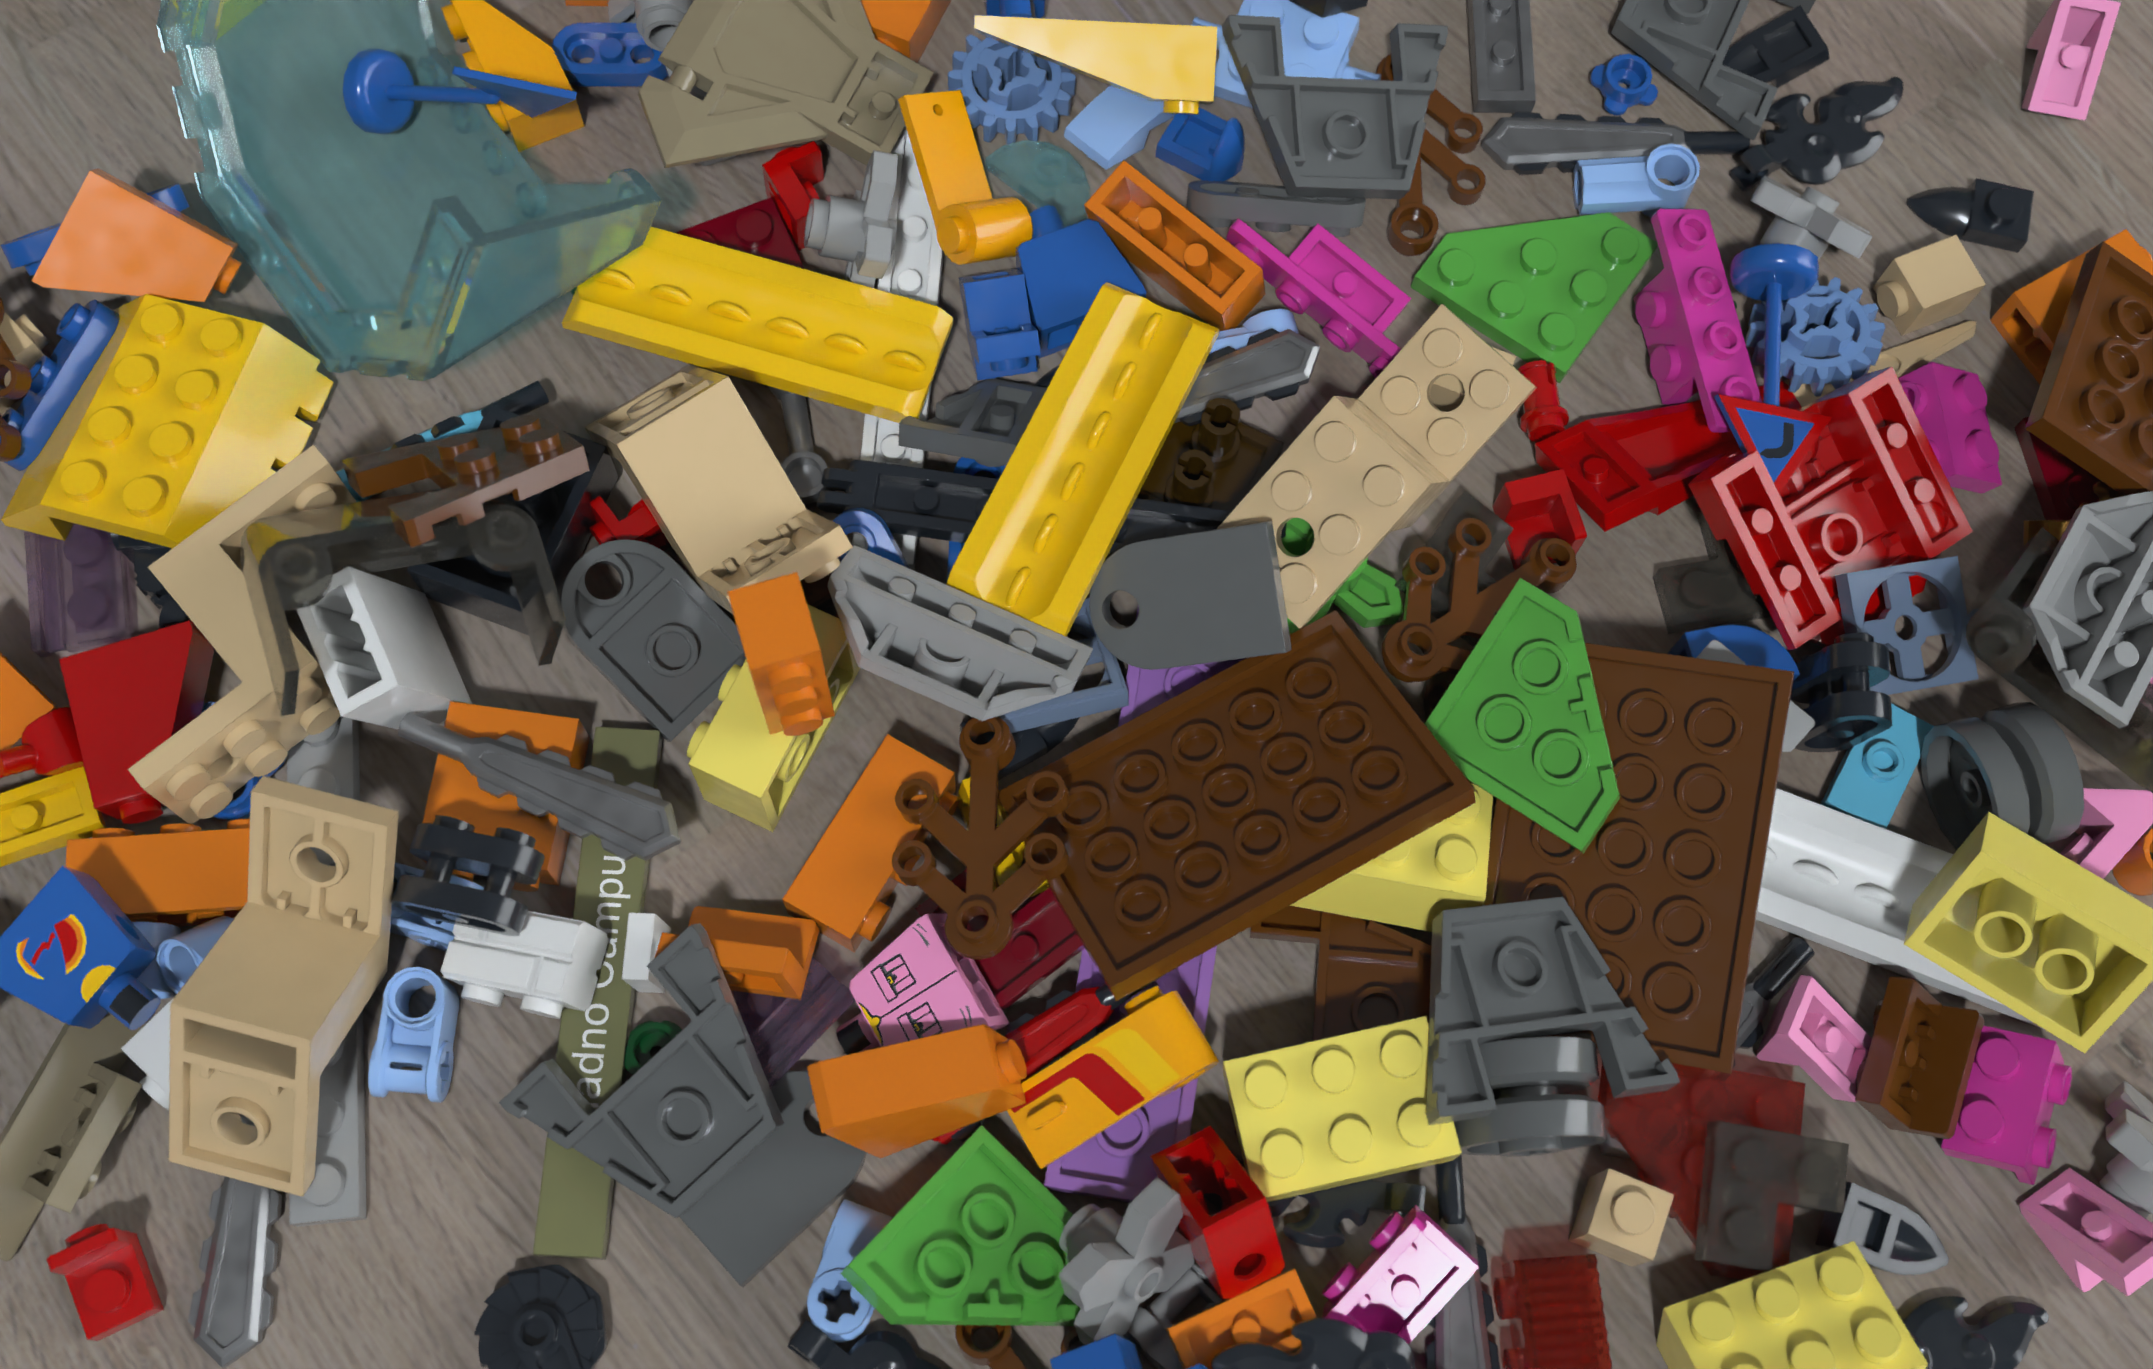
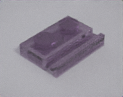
(77, 591)
(788, 1026)

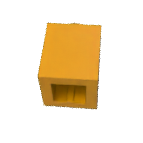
(511, 51)

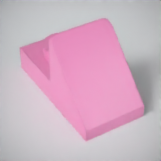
(2069, 56)
(2109, 827)
(1817, 1036)
(2091, 1233)

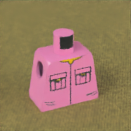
(918, 991)

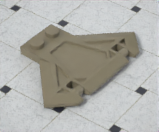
(777, 80)

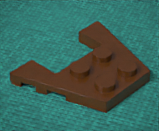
(470, 469)
(1363, 969)

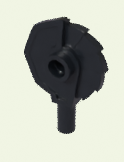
(542, 1322)

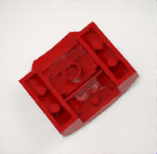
(1854, 504)

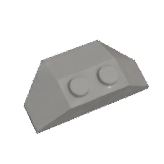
(2098, 606)
(948, 640)

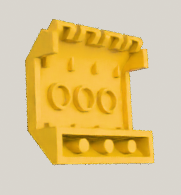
(171, 425)

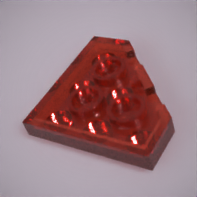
(1669, 1131)

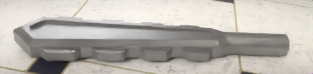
(585, 801)
(237, 1260)

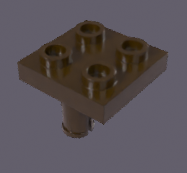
(1211, 461)

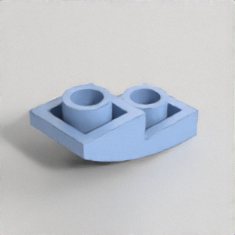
(1114, 126)

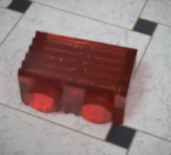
(1553, 1313)

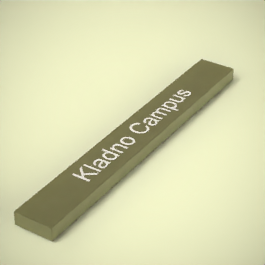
(593, 1042)

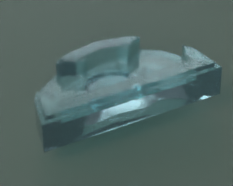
(1043, 176)

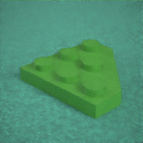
(1537, 283)
(1530, 719)
(971, 1248)

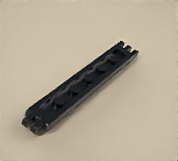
(950, 503)

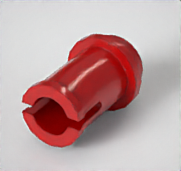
(1542, 409)

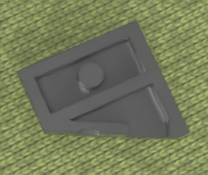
(976, 424)

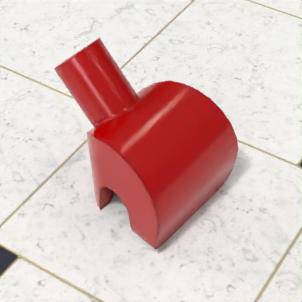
(47, 747)

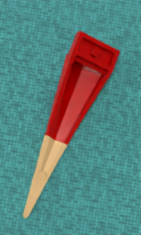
(1650, 456)

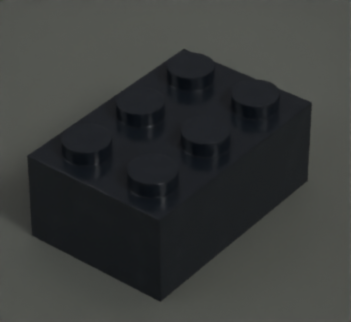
(563, 524)

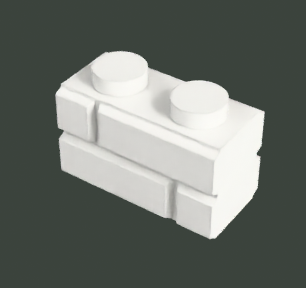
(544, 966)

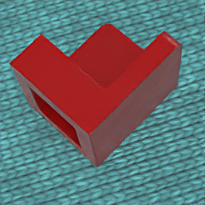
(1539, 510)

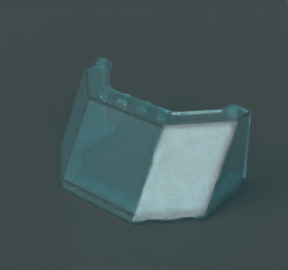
(370, 242)

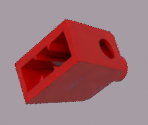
(1239, 1242)

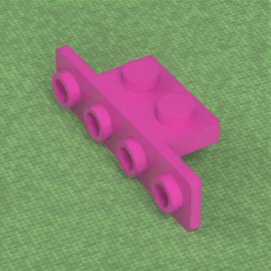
(1332, 288)
(1693, 319)

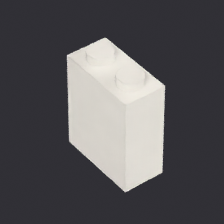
(382, 651)

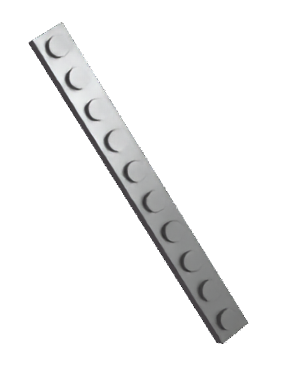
(339, 1188)

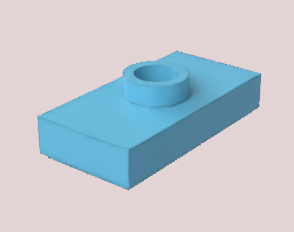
(1878, 770)

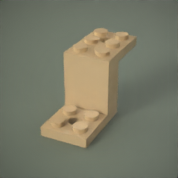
(1381, 457)
(717, 485)
(243, 730)
(281, 987)

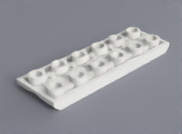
(1853, 890)

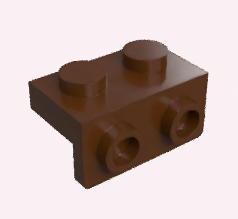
(1918, 1061)

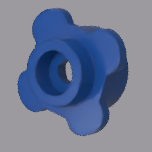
(1629, 71)

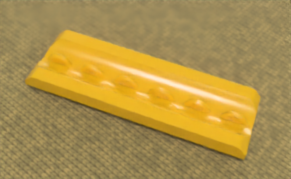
(767, 324)
(1083, 459)

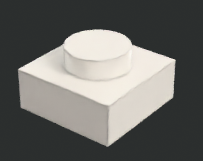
(640, 949)

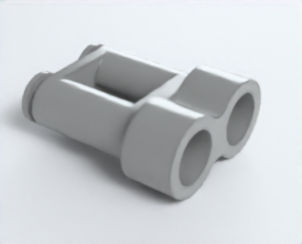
(1149, 1324)

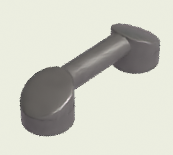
(802, 465)

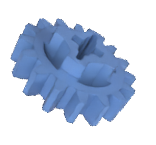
(1014, 88)
(1819, 337)

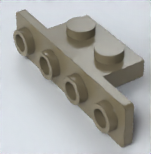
(64, 1126)

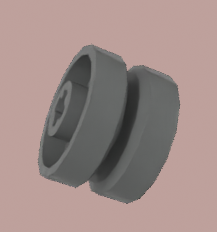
(2005, 765)
(1532, 1099)

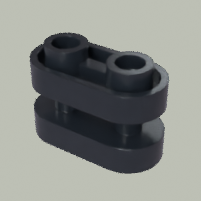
(1839, 694)
(454, 845)

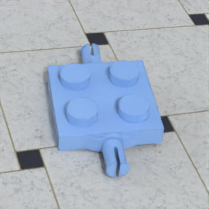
(1309, 44)

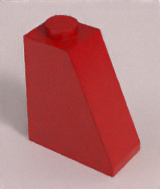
(129, 703)

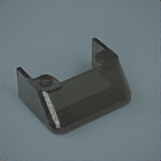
(294, 555)

